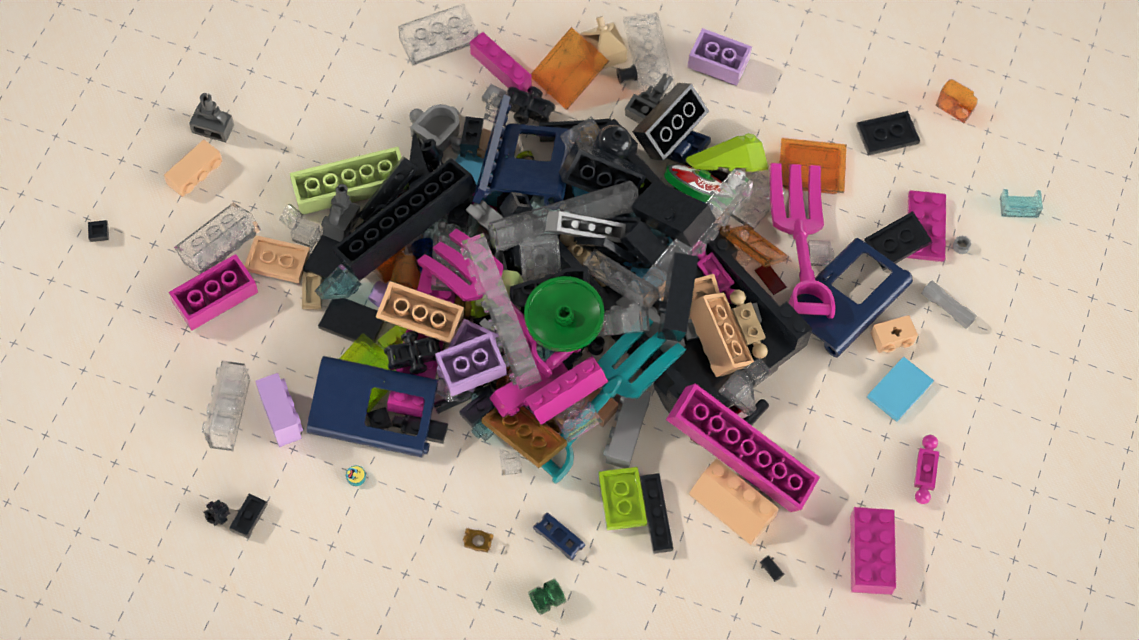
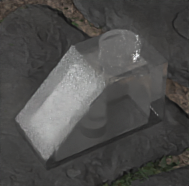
(740, 391)

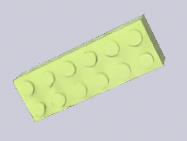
(361, 175)

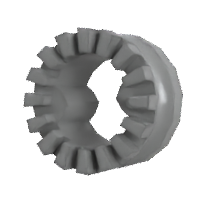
(961, 239)

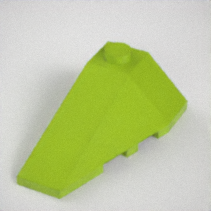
(737, 152)

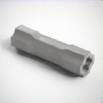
(960, 313)

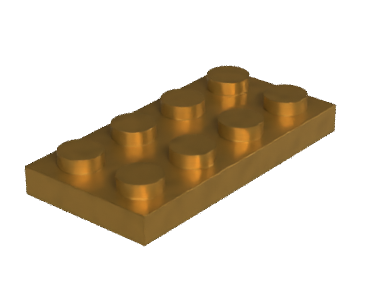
(526, 435)

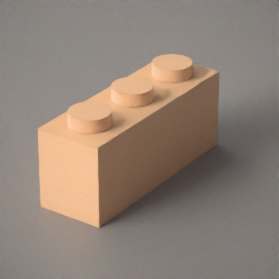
(193, 168)

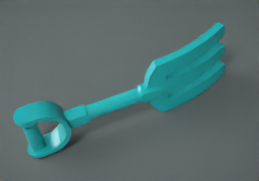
(619, 380)

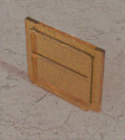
(569, 68)
(807, 153)
(754, 245)

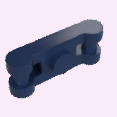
(559, 536)

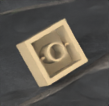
(607, 42)

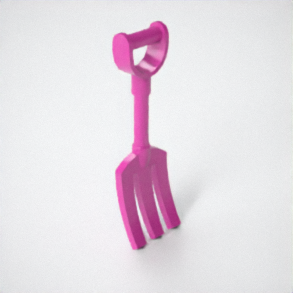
(800, 229)
(469, 293)

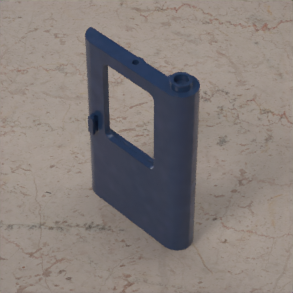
(526, 175)
(849, 317)
(343, 401)

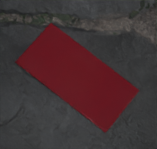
(770, 279)

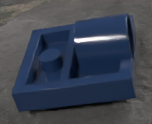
(690, 145)

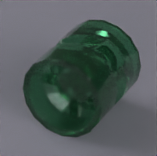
(548, 596)

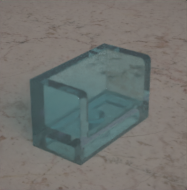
(1020, 205)

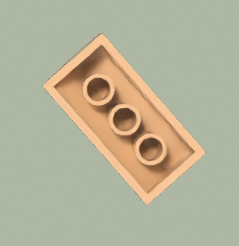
(420, 312)
(720, 334)
(733, 501)

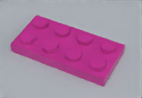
(931, 212)

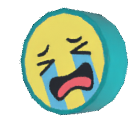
(355, 475)

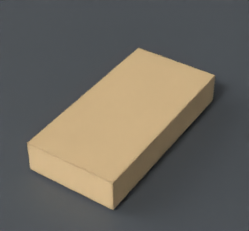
(310, 299)

